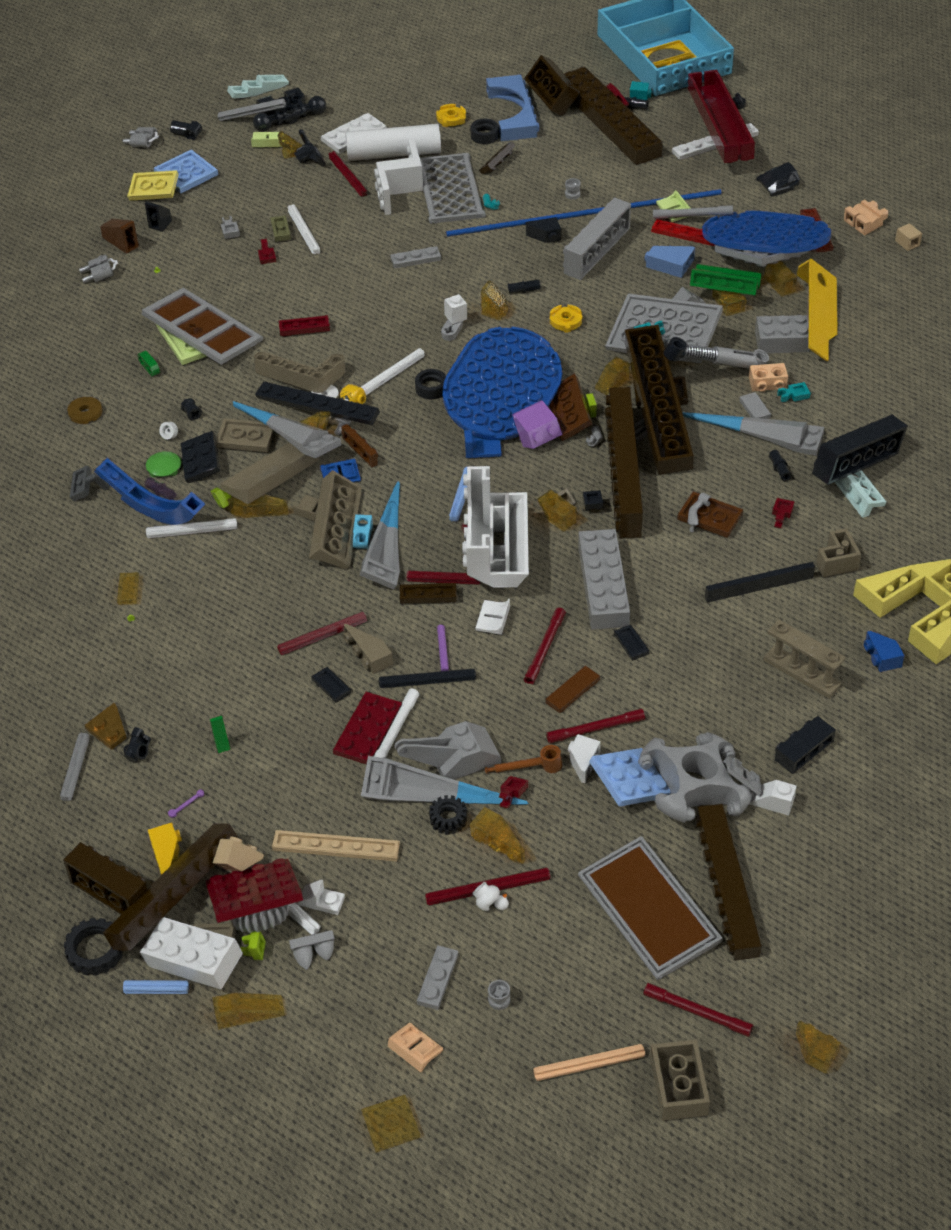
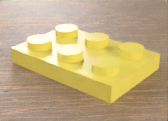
(153, 185)

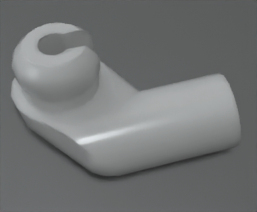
(596, 438)

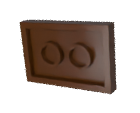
(716, 517)

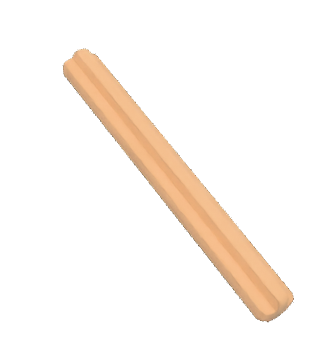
(589, 1062)

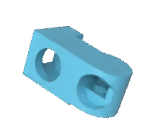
(362, 532)

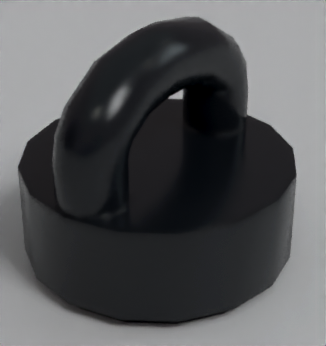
(739, 101)

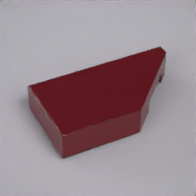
(616, 92)

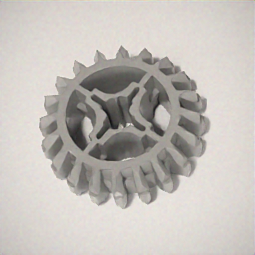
(261, 920)

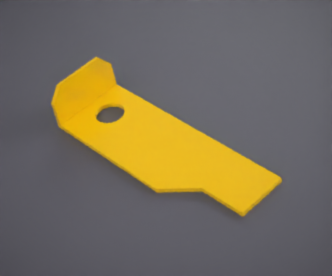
(821, 306)

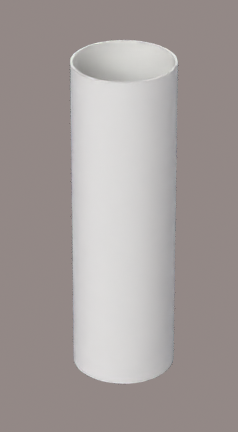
(392, 142)

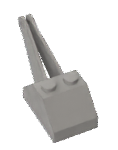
(455, 752)

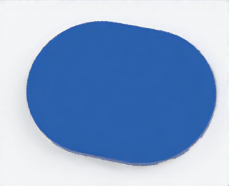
(767, 232)
(499, 377)

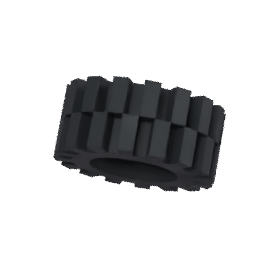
(448, 805)

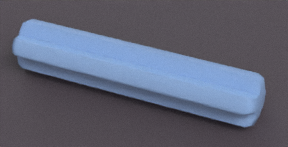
(156, 986)

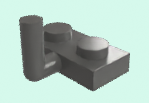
(81, 483)

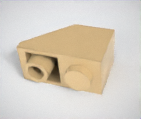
(236, 856)

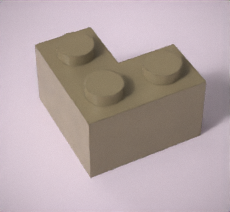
(839, 555)

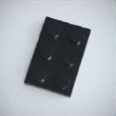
(200, 457)

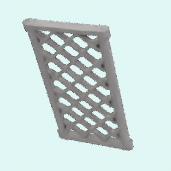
(439, 216)

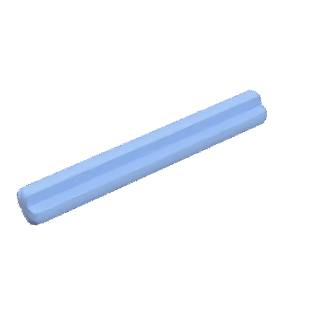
(458, 501)

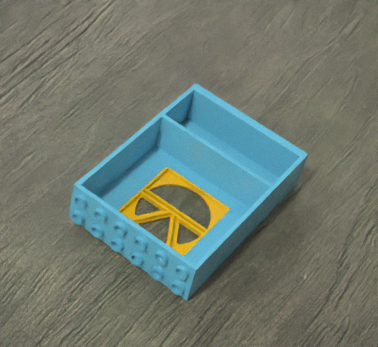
(644, 26)

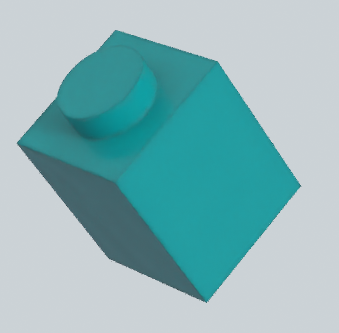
(640, 90)

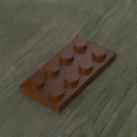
(570, 408)

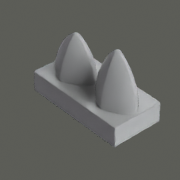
(302, 947)

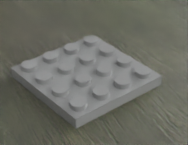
(759, 258)

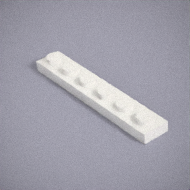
(702, 145)

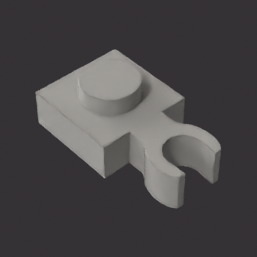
(229, 228)

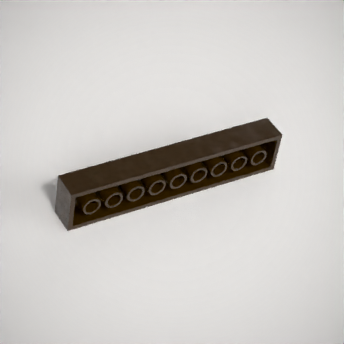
(614, 118)
(658, 400)
(624, 463)

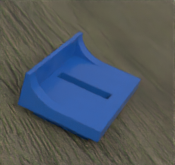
(348, 468)

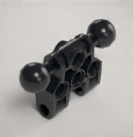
(294, 109)

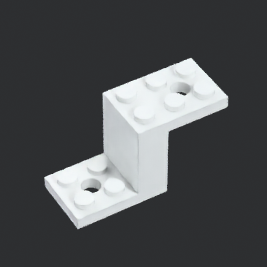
(398, 176)

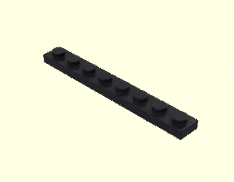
(317, 403)

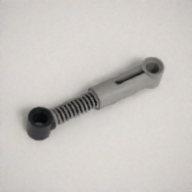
(678, 349)

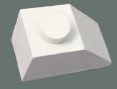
(580, 754)
(775, 796)

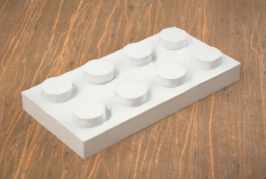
(337, 138)

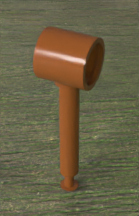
(550, 761)

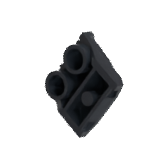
(780, 179)

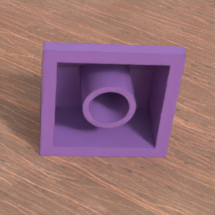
(536, 425)

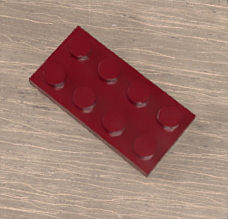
(367, 727)

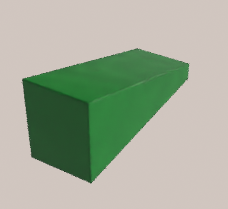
(219, 734)

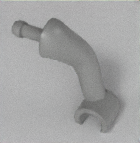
(692, 516)

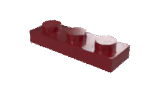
(304, 325)

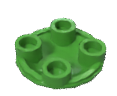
(163, 464)

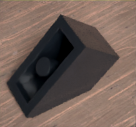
(157, 216)
(544, 230)

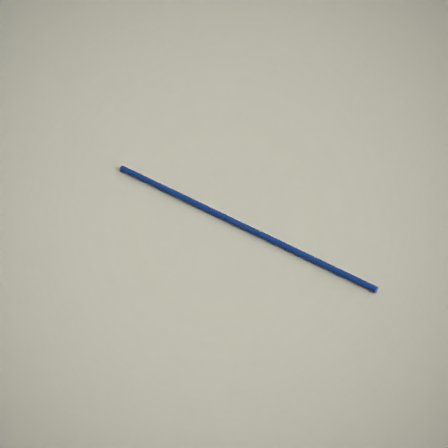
(572, 214)

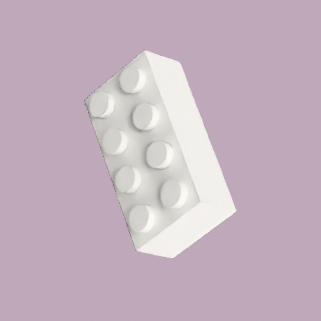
(191, 953)

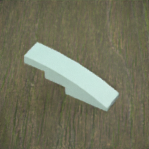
(261, 85)

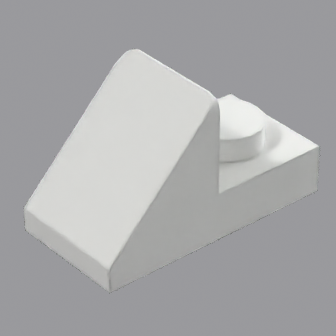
(321, 899)

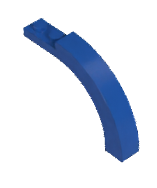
(145, 502)

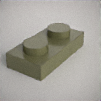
(280, 228)

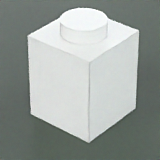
(455, 309)

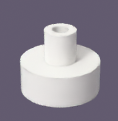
(168, 430)

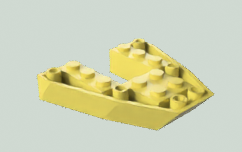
(892, 588)

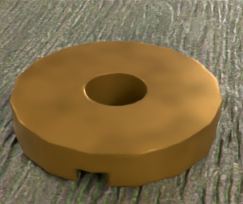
(76, 406)

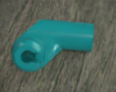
(493, 205)

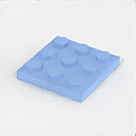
(191, 170)
(626, 779)

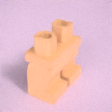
(865, 215)

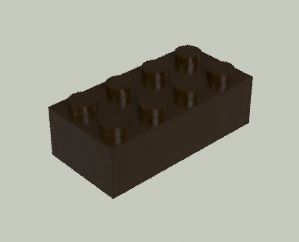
(551, 85)
(103, 878)

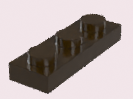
(497, 159)
(428, 593)

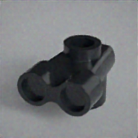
(137, 746)

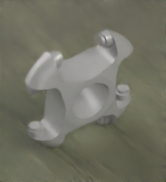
(689, 791)

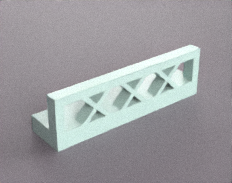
(860, 496)

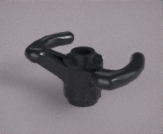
(308, 151)

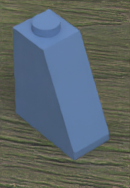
(670, 259)

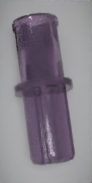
(160, 488)

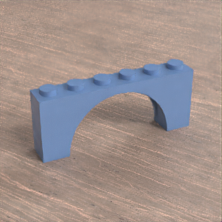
(514, 89)

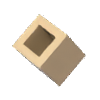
(908, 237)

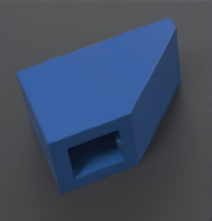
(884, 651)

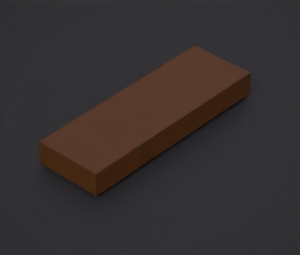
(572, 689)

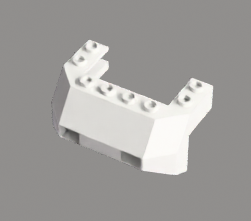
(492, 513)

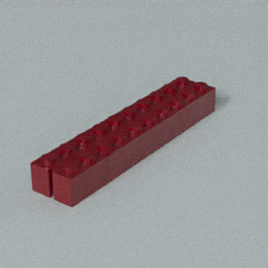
(721, 116)

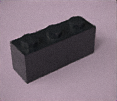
(804, 744)

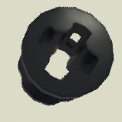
(193, 412)

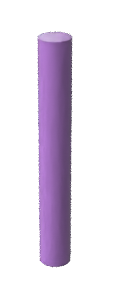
(442, 648)

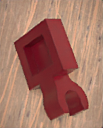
(266, 254)
(782, 509)
(512, 788)

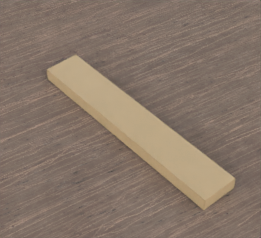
(336, 845)

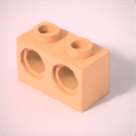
(768, 377)

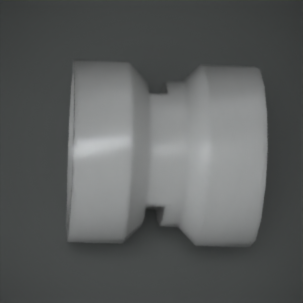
(572, 188)
(499, 994)

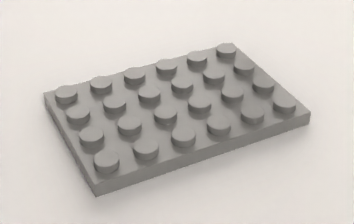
(682, 319)

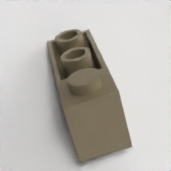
(371, 649)

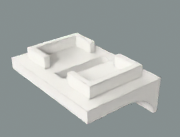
(493, 609)

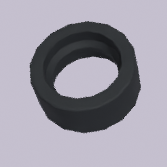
(487, 137)
(429, 392)

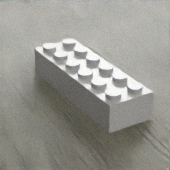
(596, 238)
(603, 579)

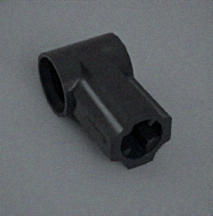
(189, 130)

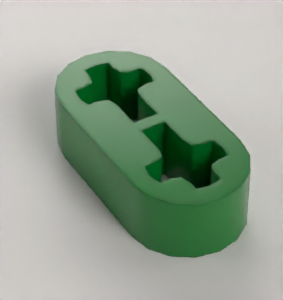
(148, 363)

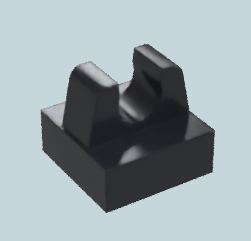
(592, 500)

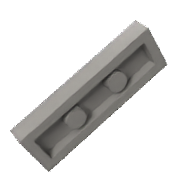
(415, 257)
(437, 977)

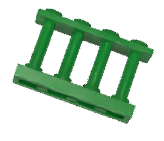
(725, 279)

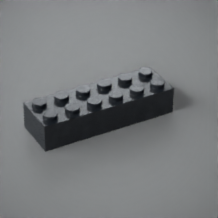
(859, 449)

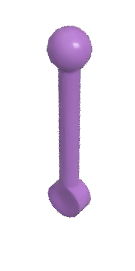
(172, 813)

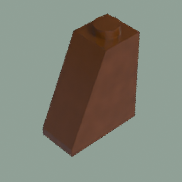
(120, 234)

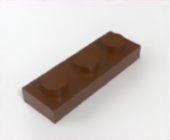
(359, 445)

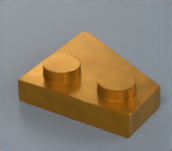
(107, 727)

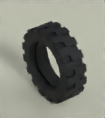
(91, 966)

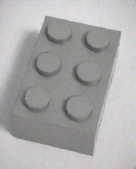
(782, 333)

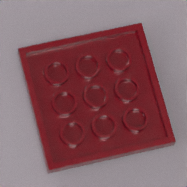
(253, 890)

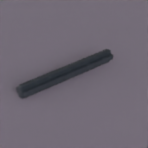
(427, 678)

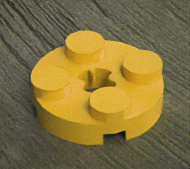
(451, 115)
(566, 324)

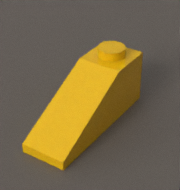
(165, 845)

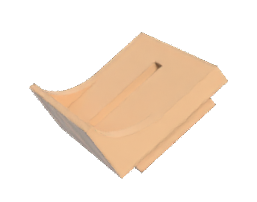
(420, 1054)

